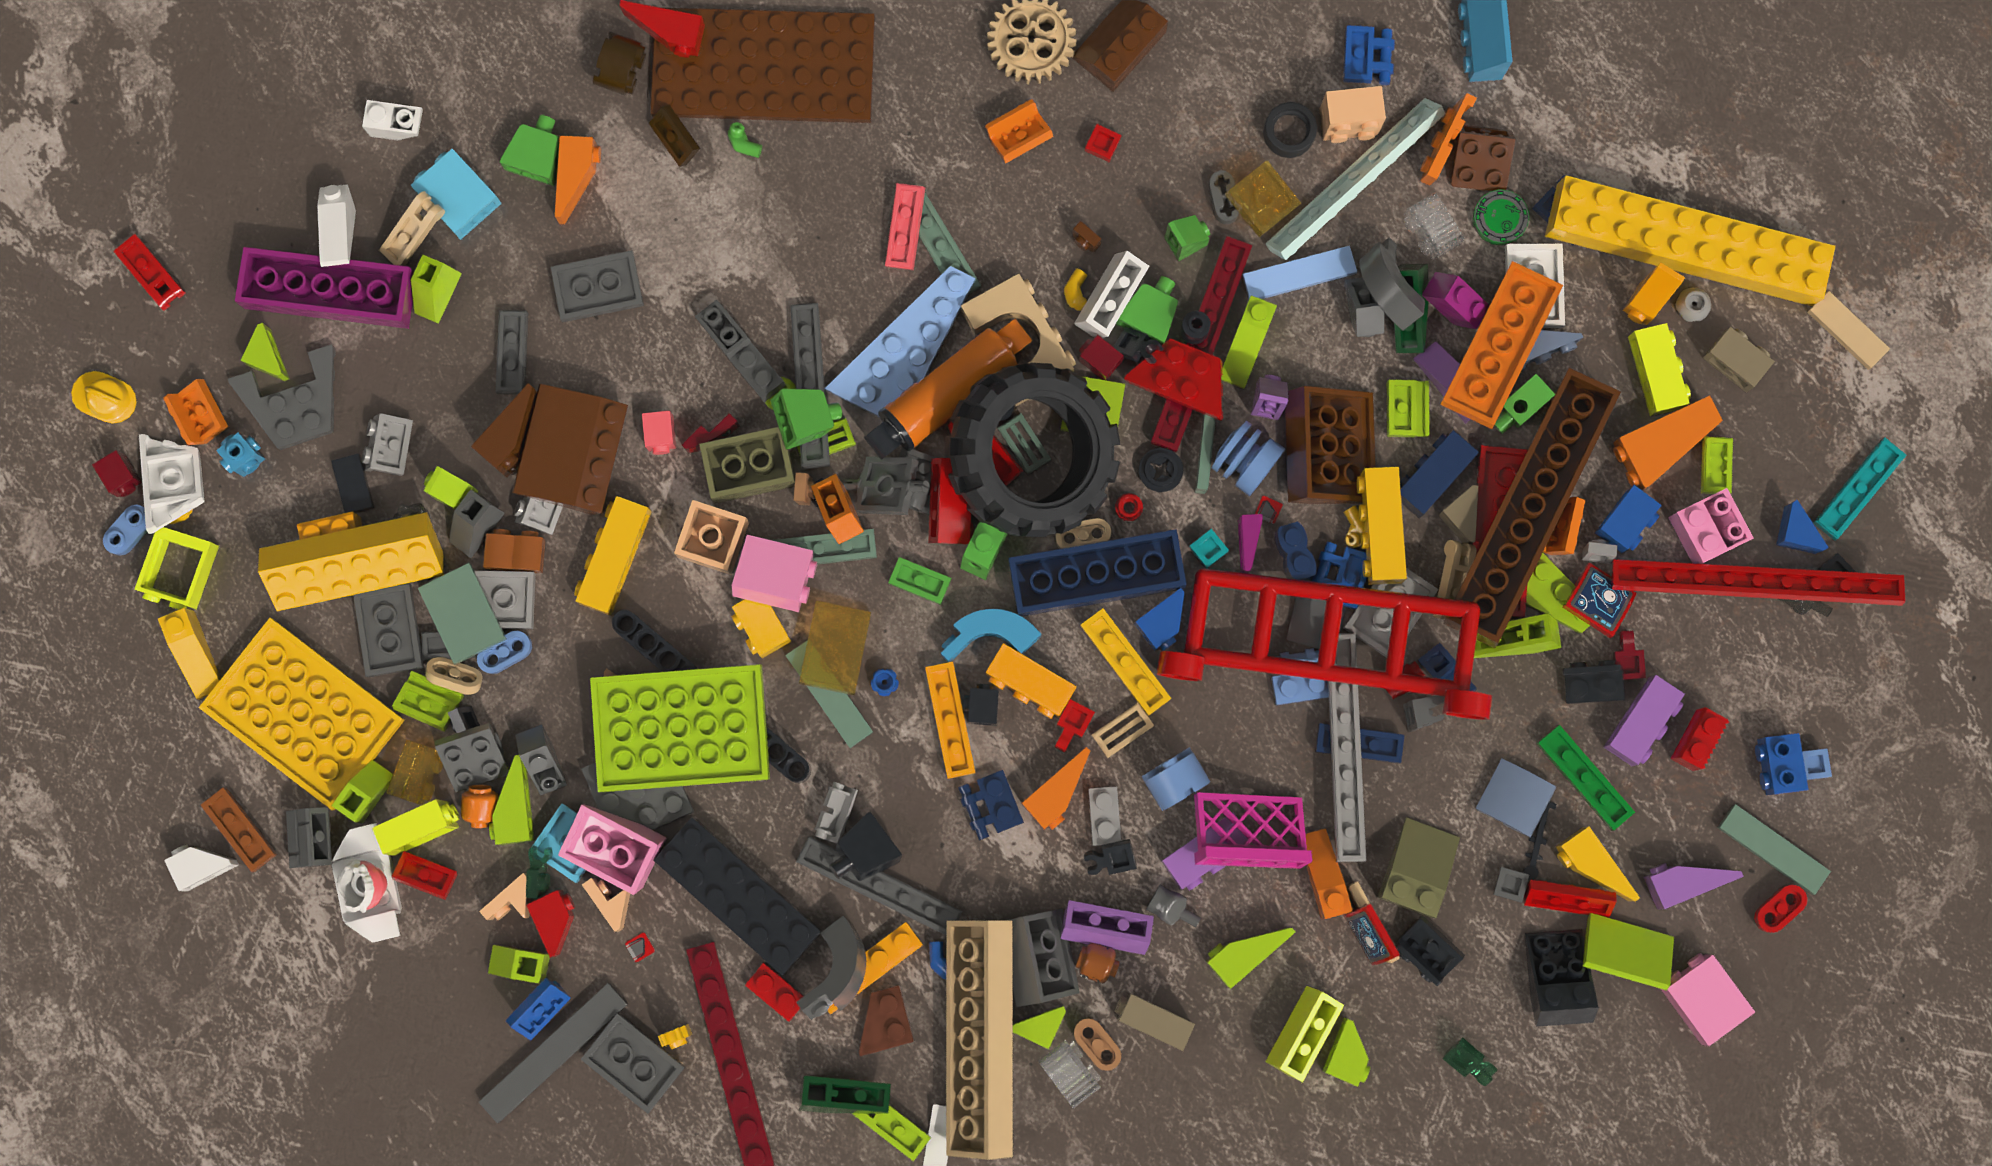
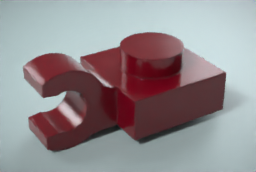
(1631, 659)

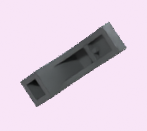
(1388, 285)
(846, 971)

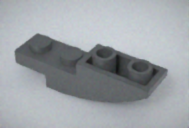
(740, 351)

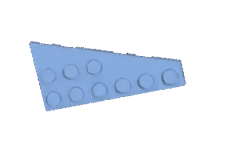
(905, 347)

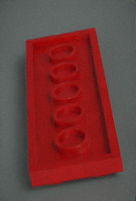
(1494, 477)

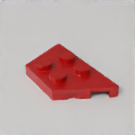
(1183, 377)

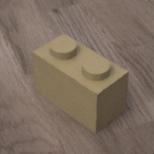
(1739, 359)

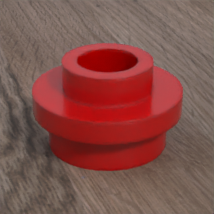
(1135, 501)

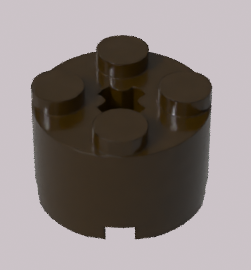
(618, 63)

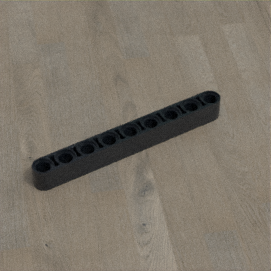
(662, 647)

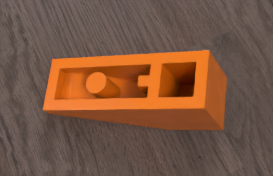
(575, 170)
(1053, 797)
(1326, 876)

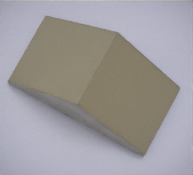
(1462, 515)

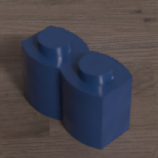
(1292, 546)

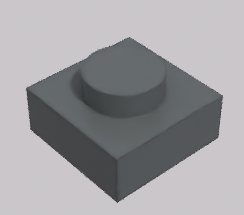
(1511, 884)

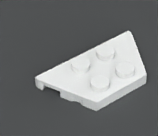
(169, 481)

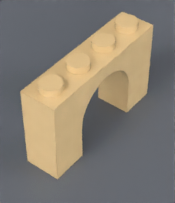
(1015, 300)

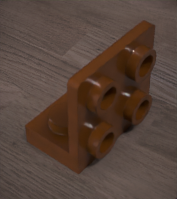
(1483, 158)

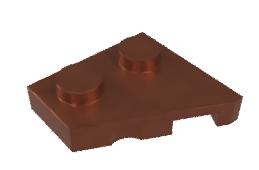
(885, 1022)

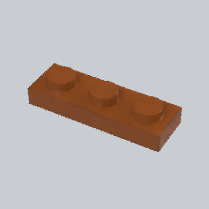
(238, 829)

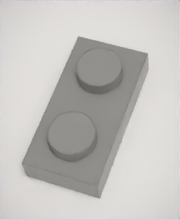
(1104, 815)

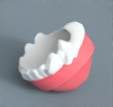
(361, 885)

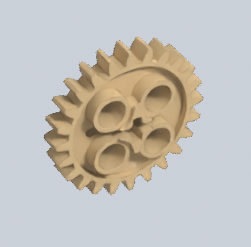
(1029, 63)

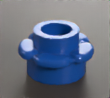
(879, 676)

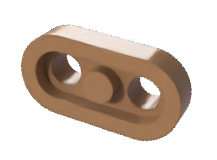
(1097, 1044)

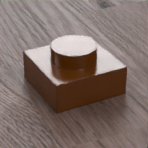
(1086, 238)

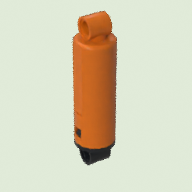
(933, 399)

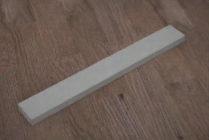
(1346, 759)

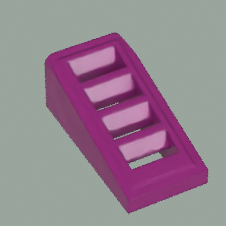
(1248, 535)

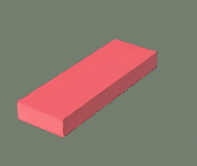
(905, 226)

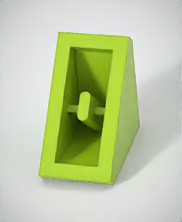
(264, 354)
(1041, 1027)

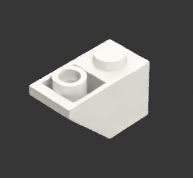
(391, 120)

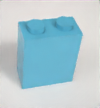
(458, 192)

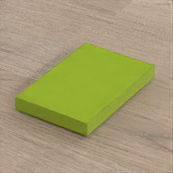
(1628, 951)

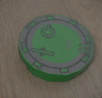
(1500, 217)

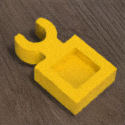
(675, 1037)

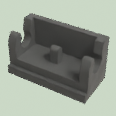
(1418, 712)

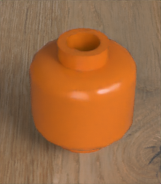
(478, 805)

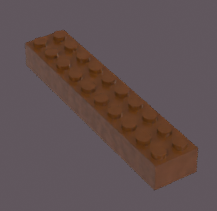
(1535, 502)

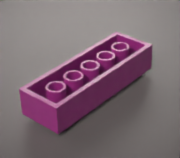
(341, 292)

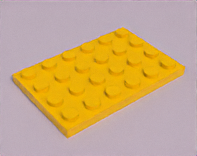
(301, 712)

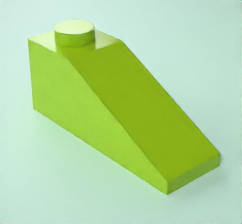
(1247, 341)
(1524, 637)
(513, 811)
(1240, 957)

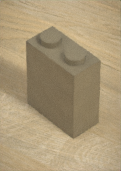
(1154, 1021)

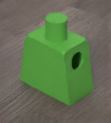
(534, 152)
(1151, 310)
(1532, 396)
(803, 415)
(983, 550)

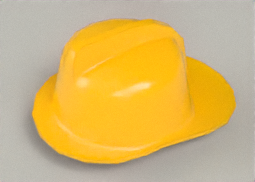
(103, 397)

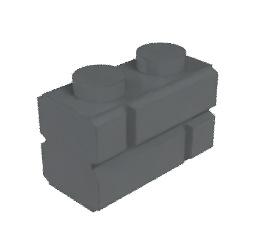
(308, 837)

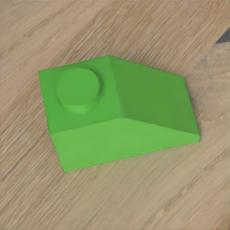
(1186, 236)

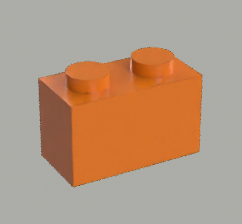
(837, 509)

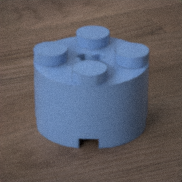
(1176, 779)

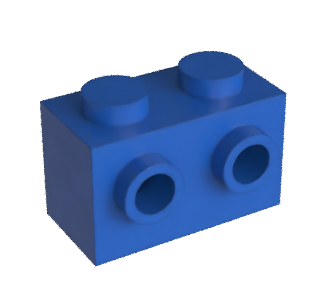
(1628, 519)
(1781, 764)

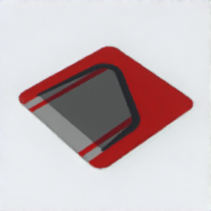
(1269, 509)
(639, 947)

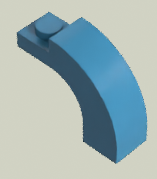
(991, 622)

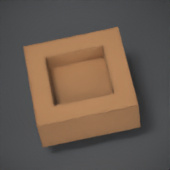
(803, 490)

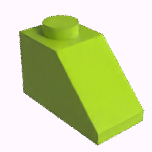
(1347, 1056)

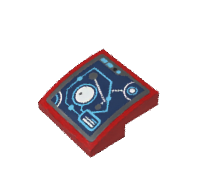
(1597, 602)
(1371, 934)

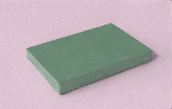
(462, 613)

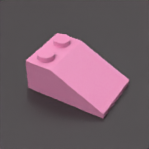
(612, 848)

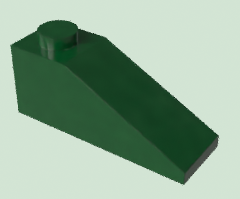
(1414, 336)
(843, 1096)

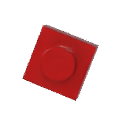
(1103, 143)

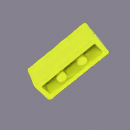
(1659, 369)
(1304, 1033)

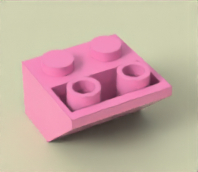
(1710, 527)

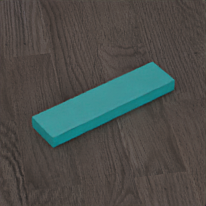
(1859, 488)

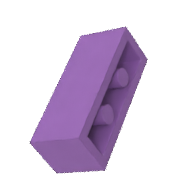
(1645, 721)
(1182, 861)
(1107, 927)

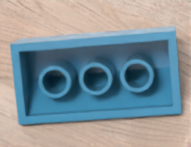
(1485, 38)

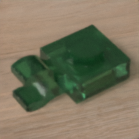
(537, 877)
(1467, 1060)

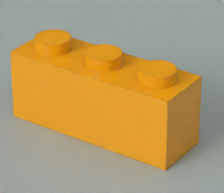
(1030, 681)

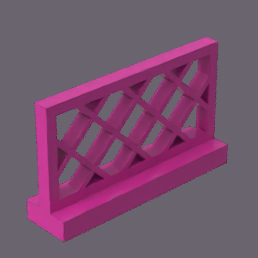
(1250, 855)

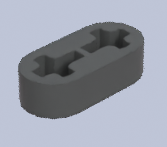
(1217, 197)

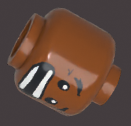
(1097, 962)

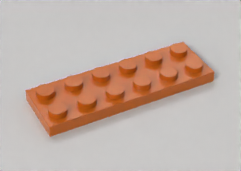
(1501, 345)

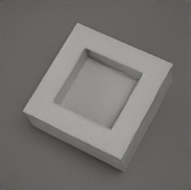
(1599, 551)

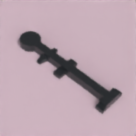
(1531, 870)

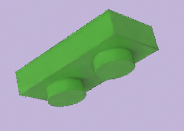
(919, 581)

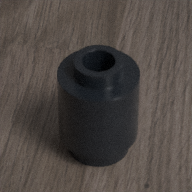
(1193, 335)

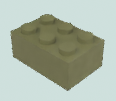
(747, 465)

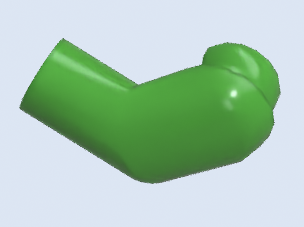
(740, 141)

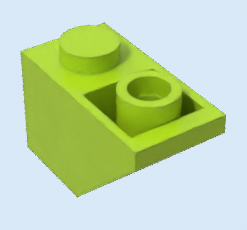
(432, 288)
(446, 487)
(363, 792)
(518, 964)

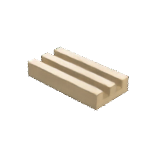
(1102, 743)

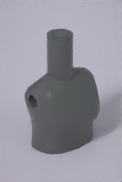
(1171, 907)

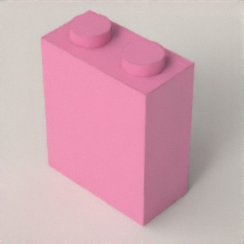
(773, 573)
(1707, 999)

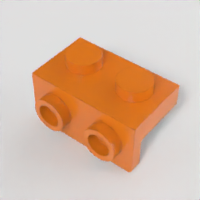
(1018, 131)
(196, 413)
(1566, 530)

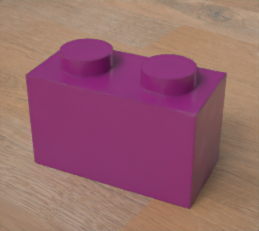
(1456, 300)

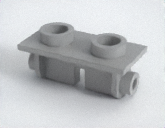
(840, 801)

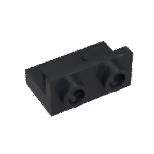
(1594, 683)

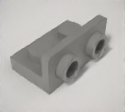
(387, 444)
(537, 514)

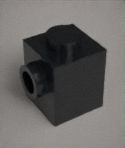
(982, 705)

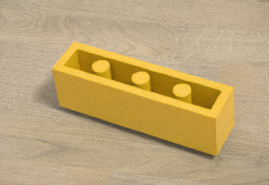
(1382, 525)
(613, 555)

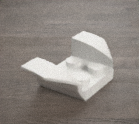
(380, 921)

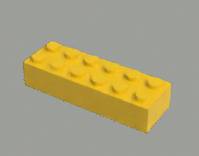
(351, 561)

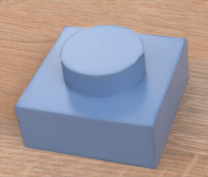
(1817, 764)

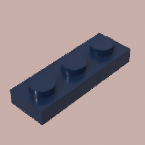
(1374, 744)

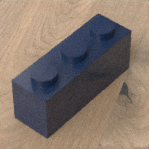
(1435, 472)

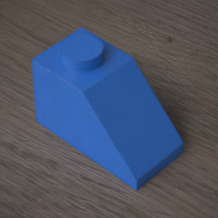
(1162, 622)

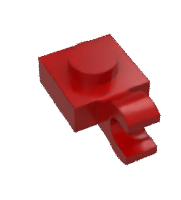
(1074, 722)

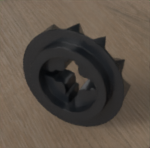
(1158, 457)

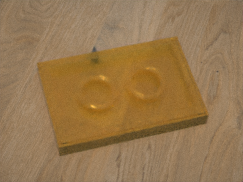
(835, 648)

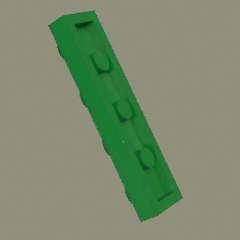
(1585, 778)

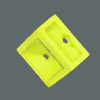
(154, 560)
(416, 827)

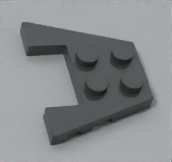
(297, 412)

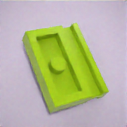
(1407, 408)
(426, 701)

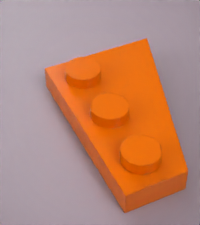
(1453, 124)

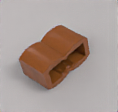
(514, 552)

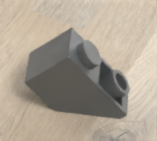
(472, 522)
(540, 759)

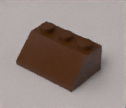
(1121, 42)

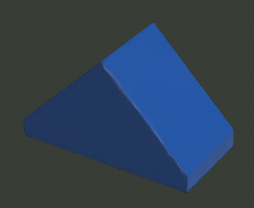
(1798, 531)

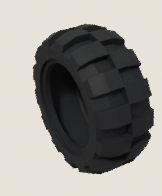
(1092, 447)

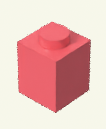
(659, 432)

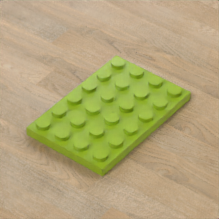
(680, 728)

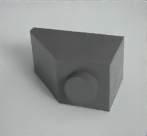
(1364, 311)

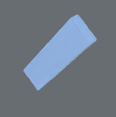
(1300, 273)

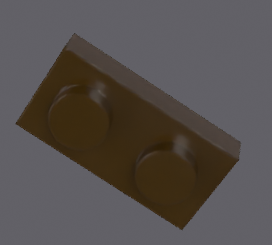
(674, 135)

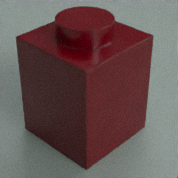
(1100, 357)
(117, 474)

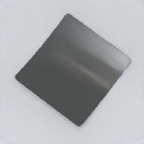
(1307, 621)

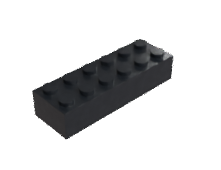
(738, 896)

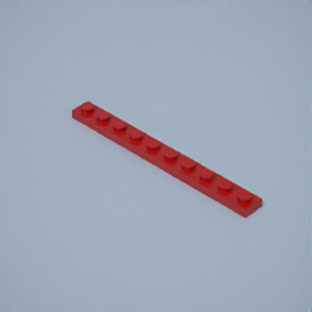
(1758, 582)

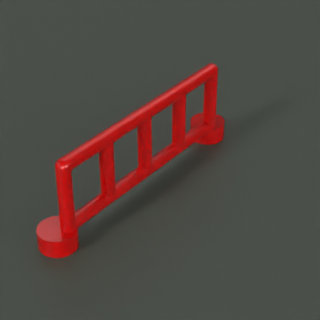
(1458, 698)

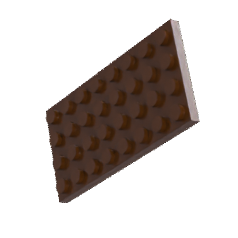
(771, 67)

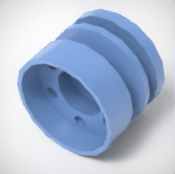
(1247, 458)

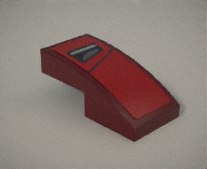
(701, 435)

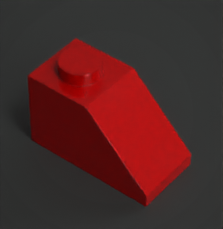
(553, 919)

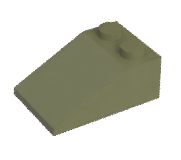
(1419, 868)

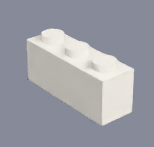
(1111, 294)

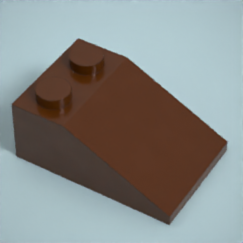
(505, 438)

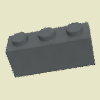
(1041, 960)

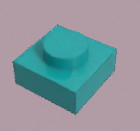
(1208, 548)

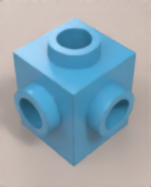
(248, 457)

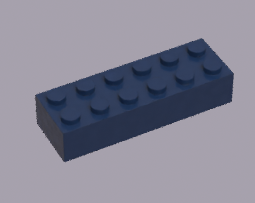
(1097, 573)

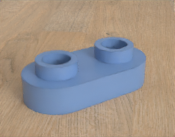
(128, 531)
(505, 652)

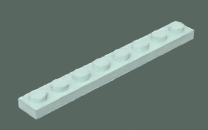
(1355, 178)

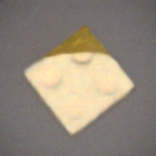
(1263, 198)

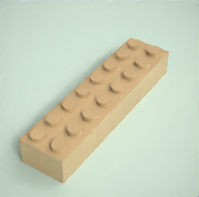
(979, 1040)

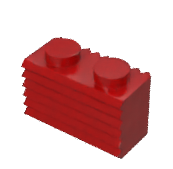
(1699, 739)

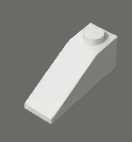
(335, 224)

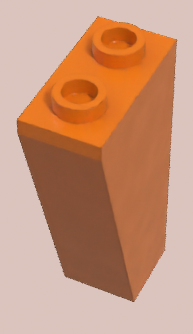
(1660, 444)

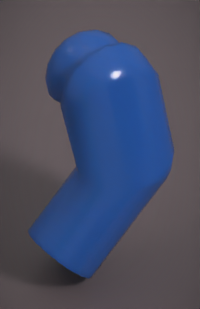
(937, 960)

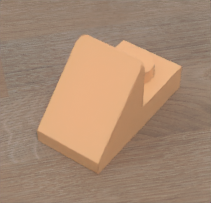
(513, 894)
(612, 909)

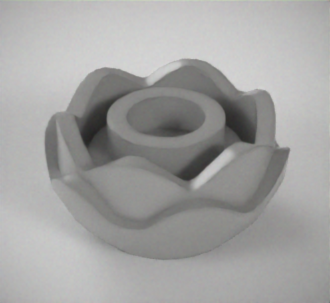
(1690, 312)

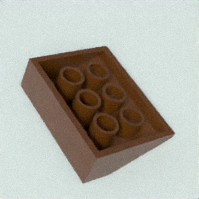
(1328, 444)
(570, 449)

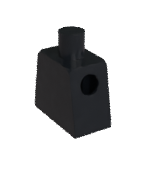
(865, 850)

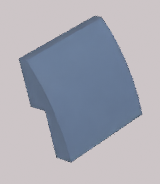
(1516, 797)

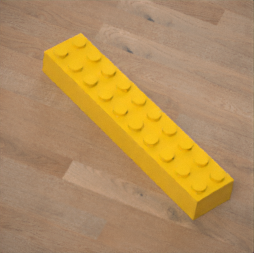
(1690, 241)

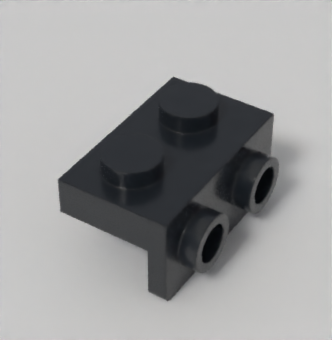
(1428, 951)

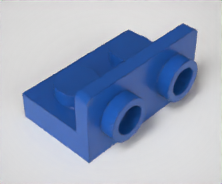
(538, 1008)

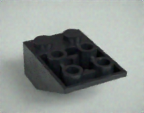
(1558, 983)

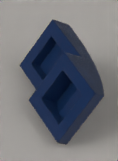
(1440, 664)

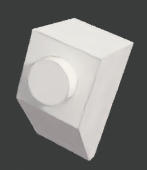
(196, 866)

